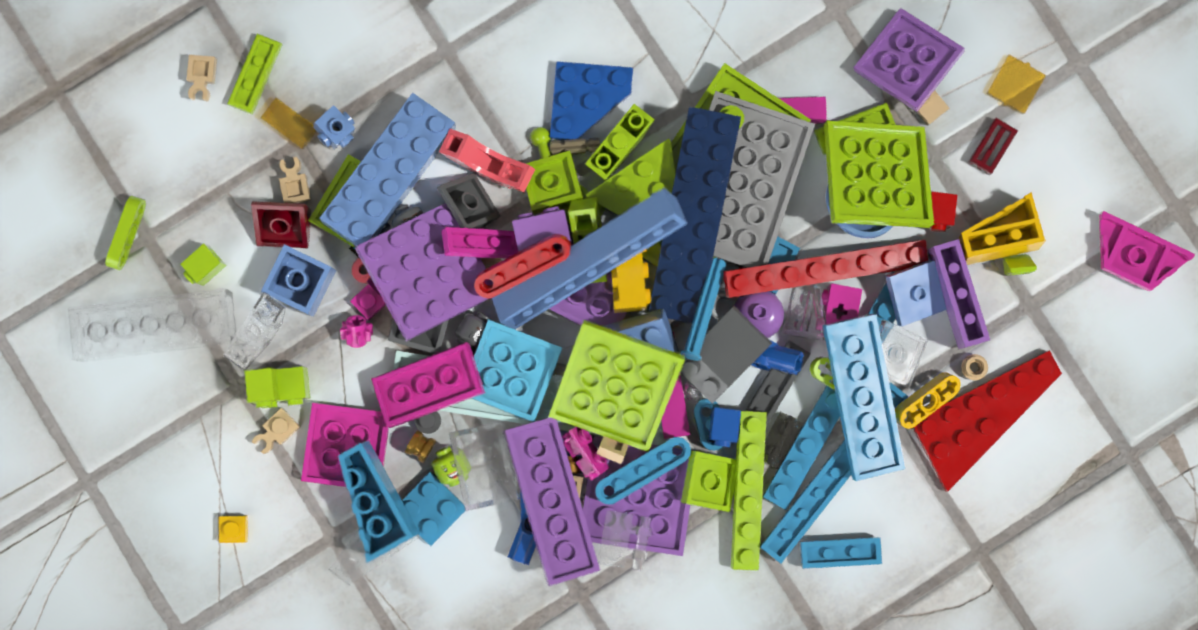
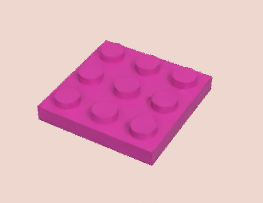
(335, 431)

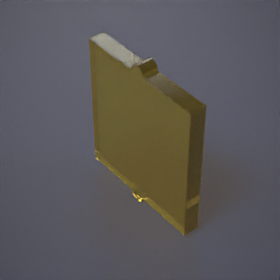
(1016, 84)

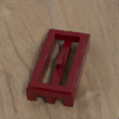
(982, 164)

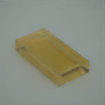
(289, 123)

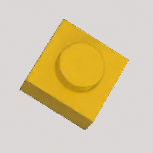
(233, 529)

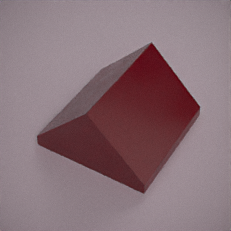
(281, 224)

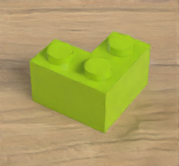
(273, 385)

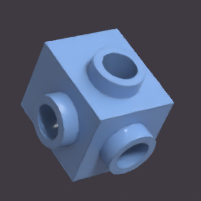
(334, 119)

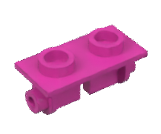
(580, 441)

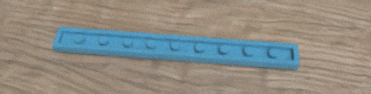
(816, 427)

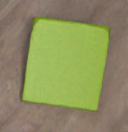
(1018, 265)

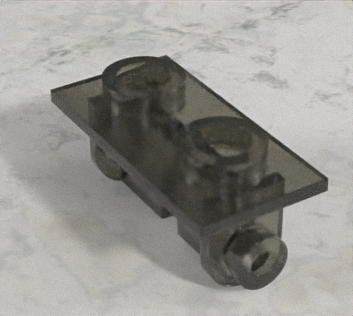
(781, 439)

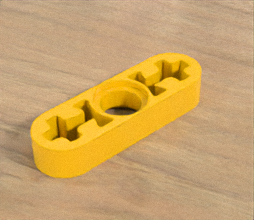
(938, 399)

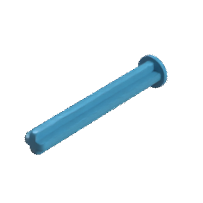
(704, 310)

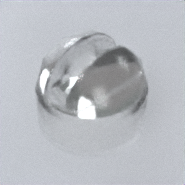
(691, 391)

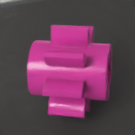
(356, 331)

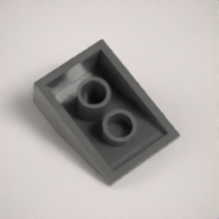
(725, 354)

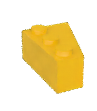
(1004, 234)
(629, 285)

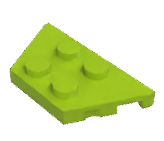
(638, 180)

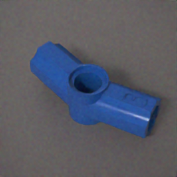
(780, 358)
(524, 542)

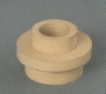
(982, 367)

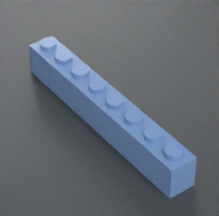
(592, 258)

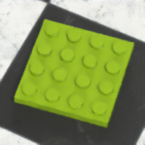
(878, 174)
(616, 386)

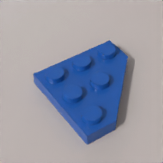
(586, 96)

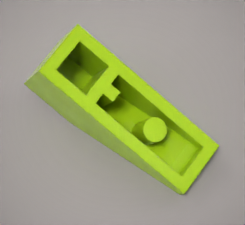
(585, 219)

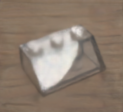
(484, 466)

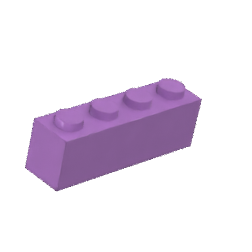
(959, 295)

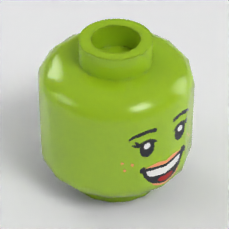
(445, 467)

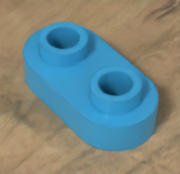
(703, 423)

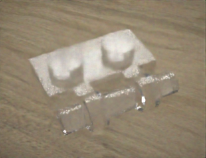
(616, 539)

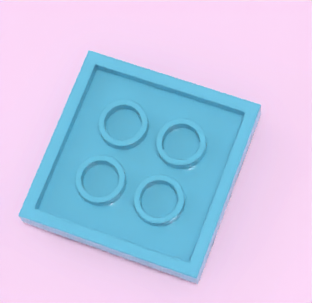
(514, 369)

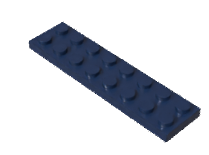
(701, 193)

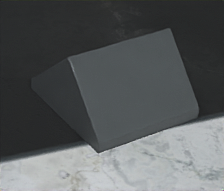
(469, 202)

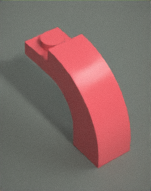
(486, 162)

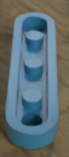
(643, 470)

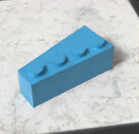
(375, 502)

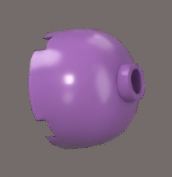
(763, 311)

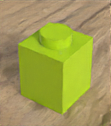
(202, 265)

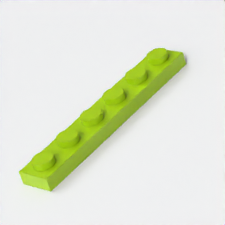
(748, 491)

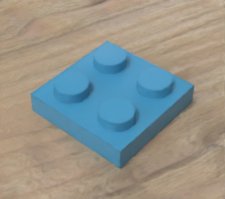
(433, 508)

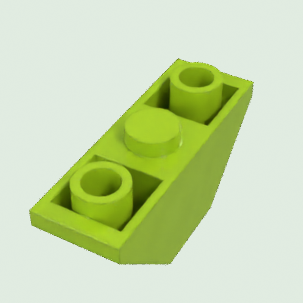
(620, 142)

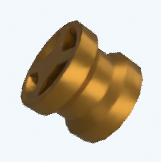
(420, 446)

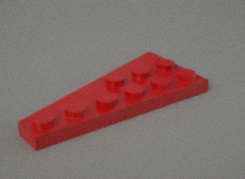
(974, 421)

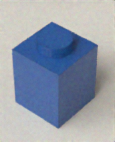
(724, 426)

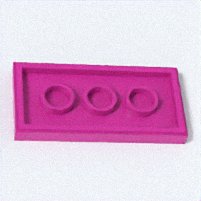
(428, 385)

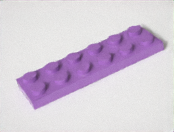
(551, 501)

